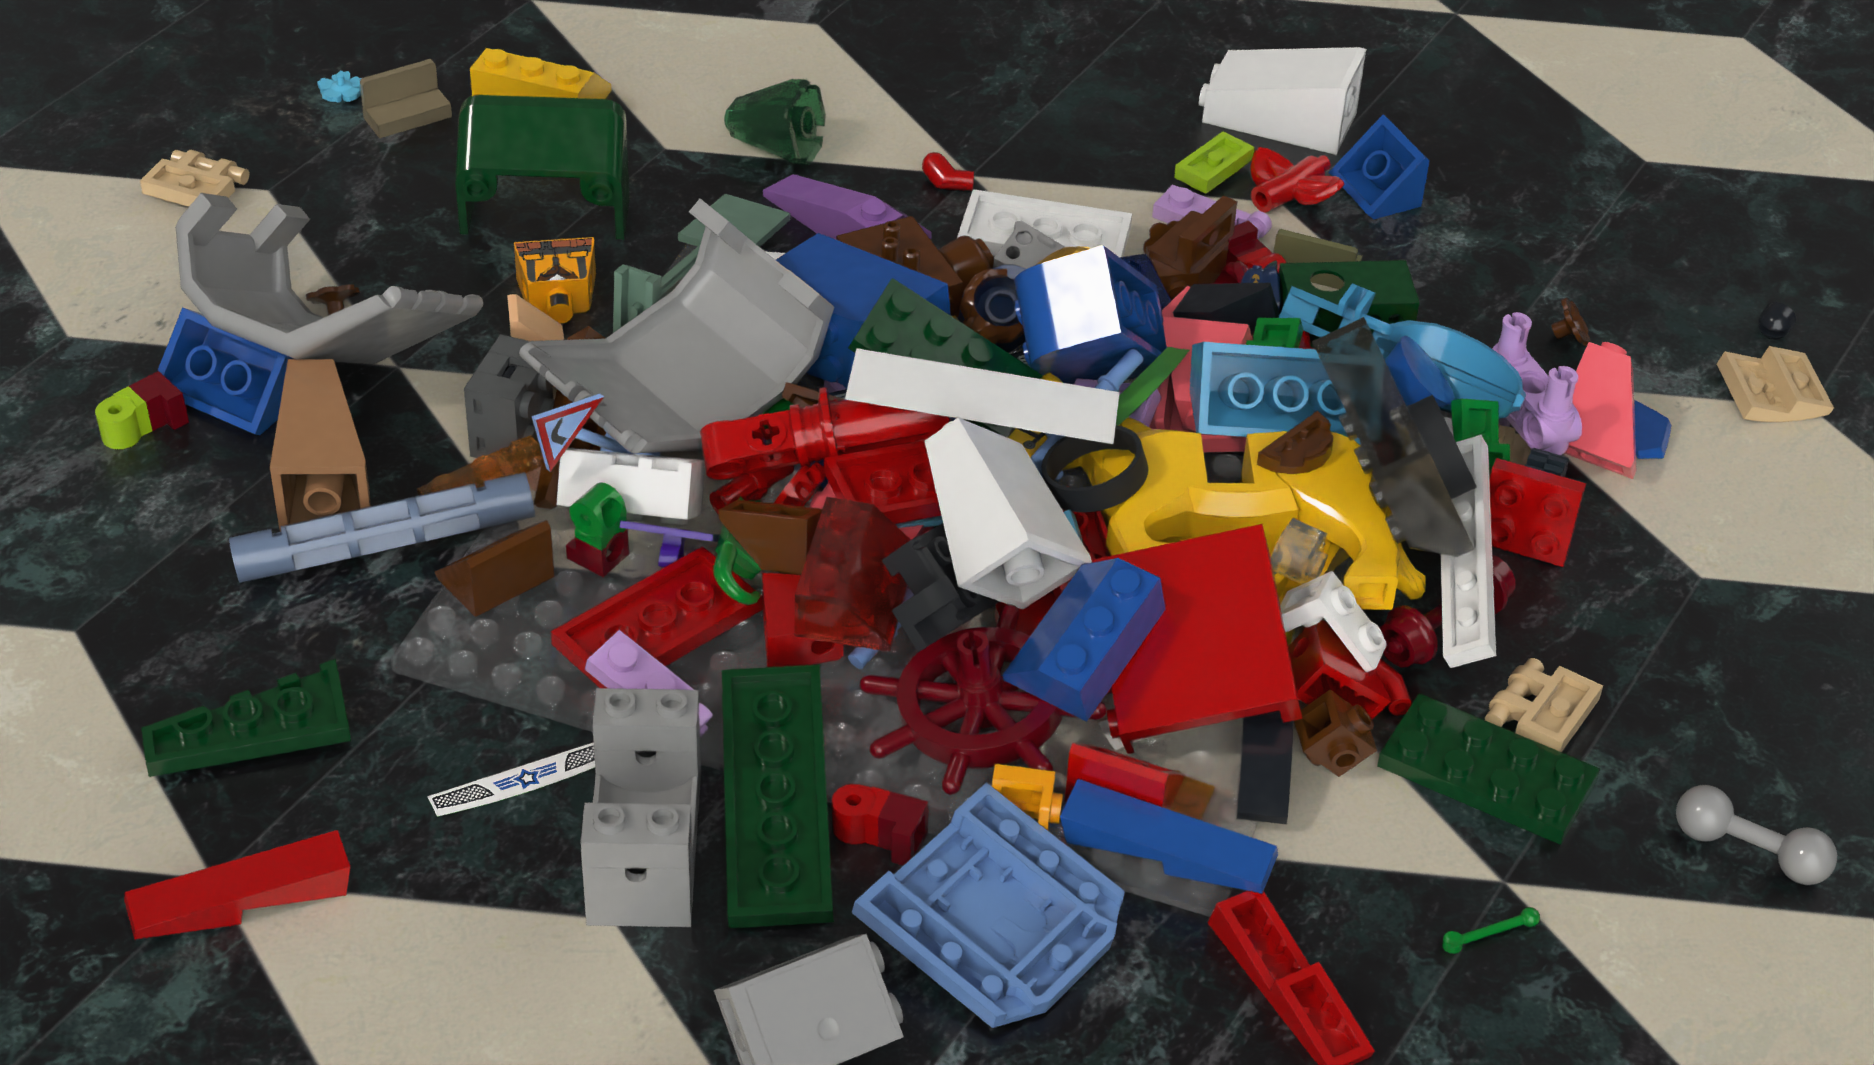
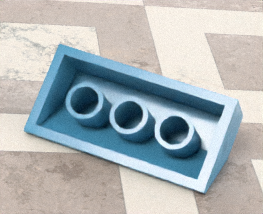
(1259, 389)

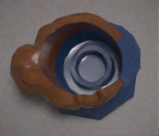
(990, 306)

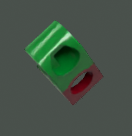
(597, 530)

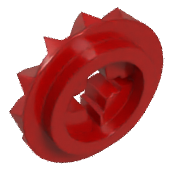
(802, 486)

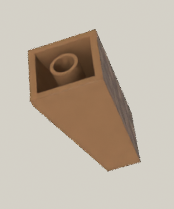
(316, 449)

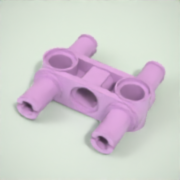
(1547, 414)

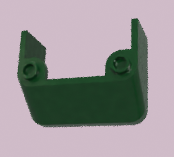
(542, 140)

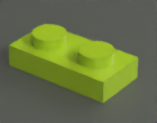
(1214, 162)

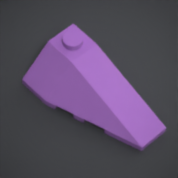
(830, 208)

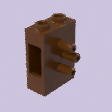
(908, 246)

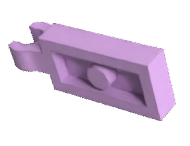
(626, 665)

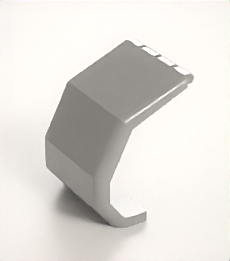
(246, 290)
(700, 352)

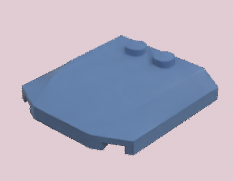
(996, 911)

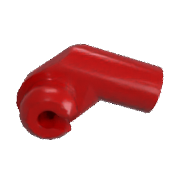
(944, 175)

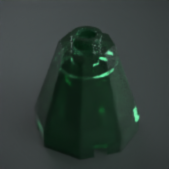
(780, 120)

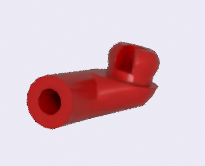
(1395, 688)

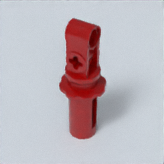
(809, 435)

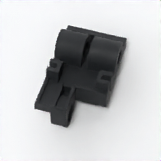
(937, 600)

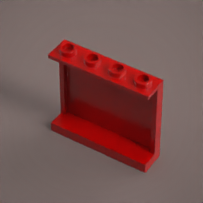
(1215, 647)

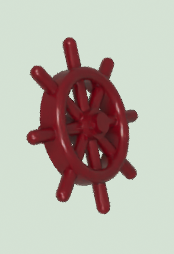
(980, 697)

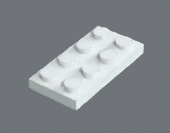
(993, 218)

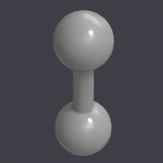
(1803, 854)

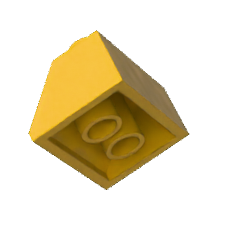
(517, 75)

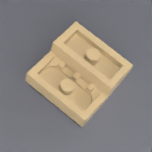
(1775, 387)

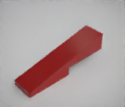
(220, 893)
(1292, 986)

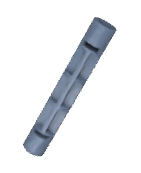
(381, 527)

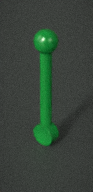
(1454, 941)

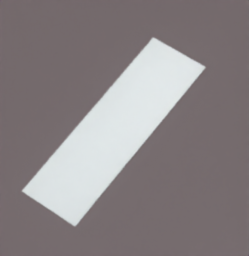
(983, 396)

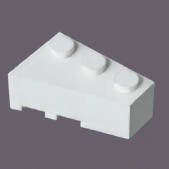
(646, 482)

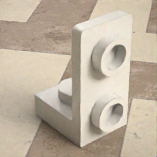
(1336, 603)

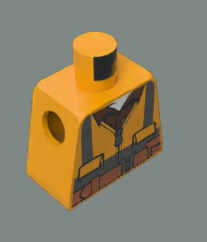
(557, 275)

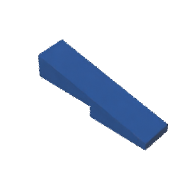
(1184, 844)

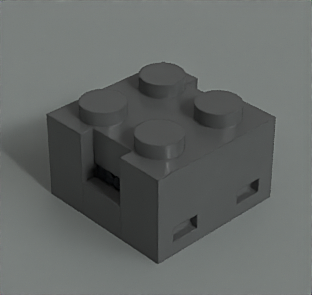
(504, 398)

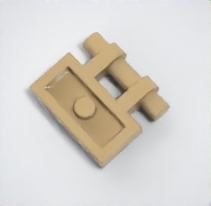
(190, 174)
(1555, 713)

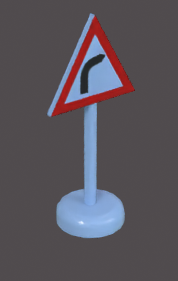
(561, 425)

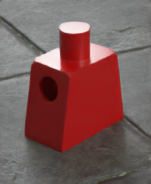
(778, 620)
(1325, 663)

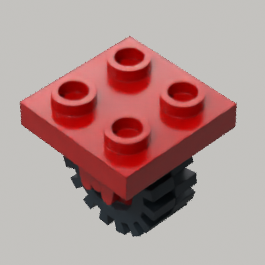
(1534, 506)

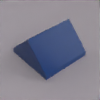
(1384, 171)

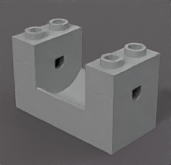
(643, 809)

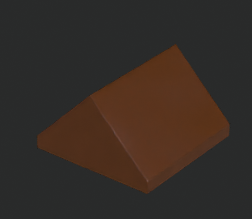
(501, 569)

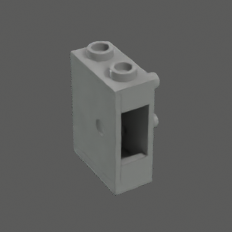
(813, 1007)

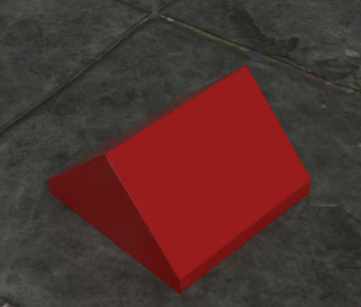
(1122, 774)

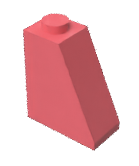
(1184, 333)
(1606, 409)

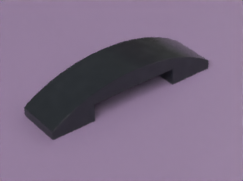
(1265, 768)

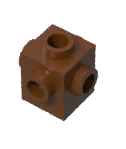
(1335, 733)

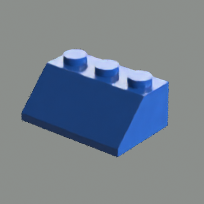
(224, 373)
(1088, 636)

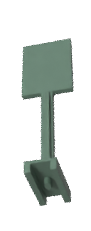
(638, 289)

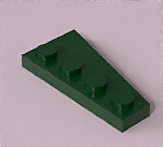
(277, 721)

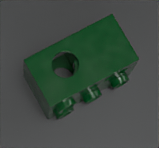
(1390, 280)

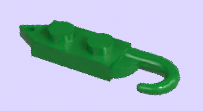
(734, 558)

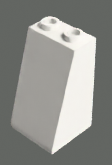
(1287, 94)
(1000, 516)

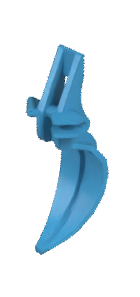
(1466, 363)

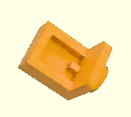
(1030, 791)

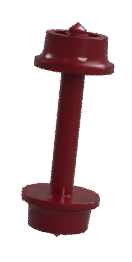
(1412, 635)

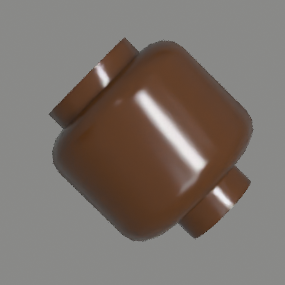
(967, 257)

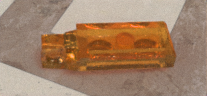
(519, 457)

